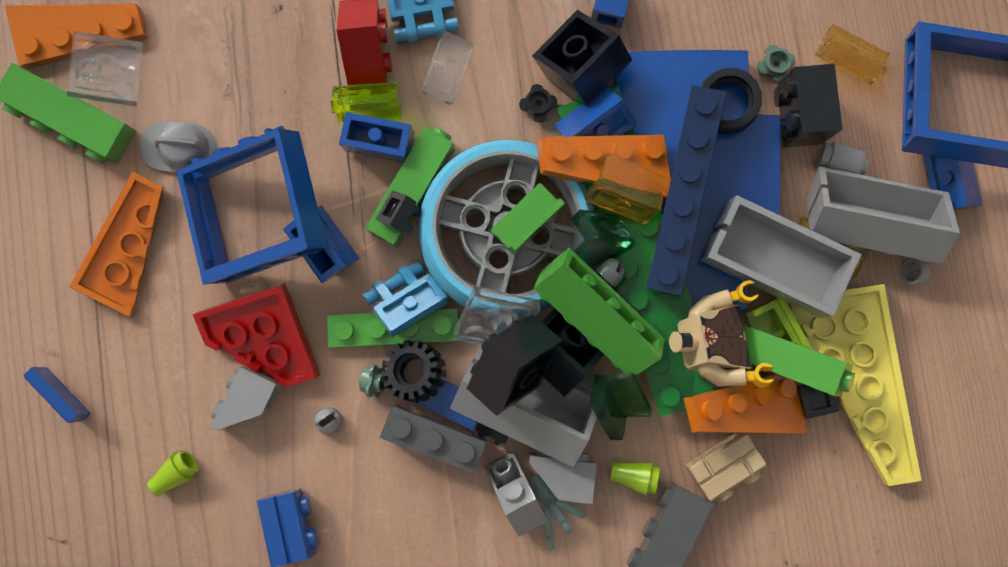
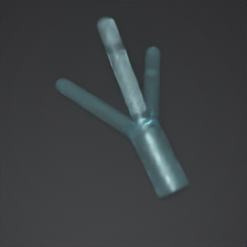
(550, 504)

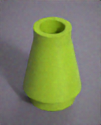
(174, 472)
(636, 476)

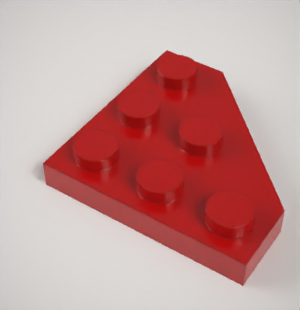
(261, 334)

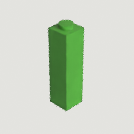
(414, 178)
(799, 362)

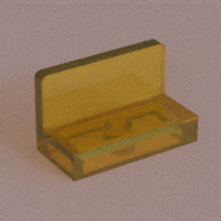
(853, 54)
(627, 189)

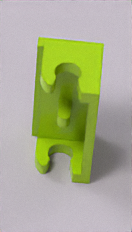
(777, 319)

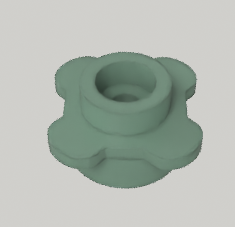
(777, 54)
(371, 380)

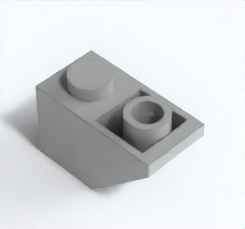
(248, 397)
(565, 481)
(515, 494)

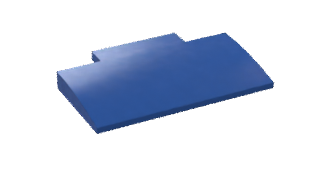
(743, 163)

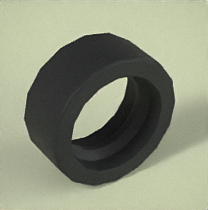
(752, 89)

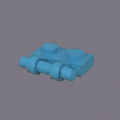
(410, 9)
(408, 305)

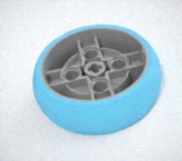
(450, 213)

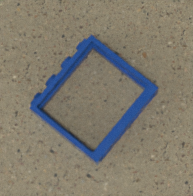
(916, 95)
(203, 218)

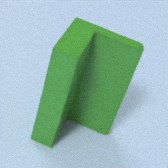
(527, 218)

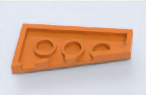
(47, 31)
(582, 156)
(120, 250)
(749, 409)

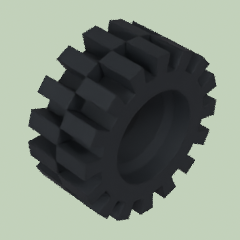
(397, 364)

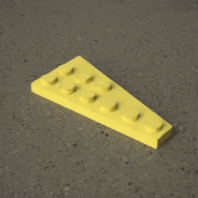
(877, 399)

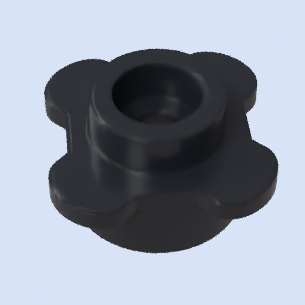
(547, 101)

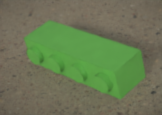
(69, 116)
(599, 313)

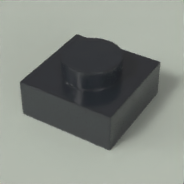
(816, 402)

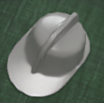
(174, 144)

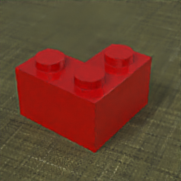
(361, 39)

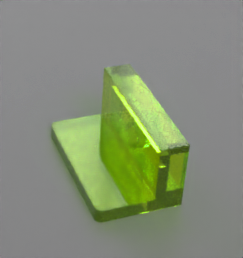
(371, 100)

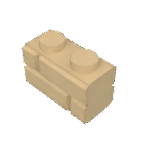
(725, 467)

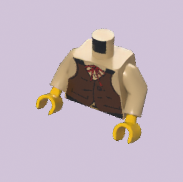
(716, 340)

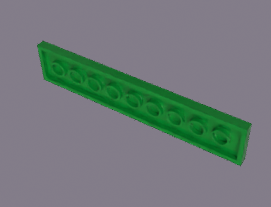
(668, 377)

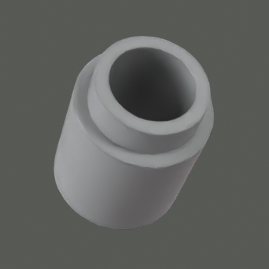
(842, 158)

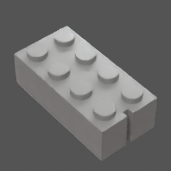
(882, 215)
(780, 257)
(539, 420)

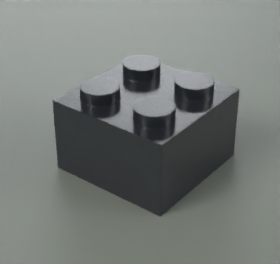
(582, 57)
(808, 105)
(574, 357)
(513, 363)

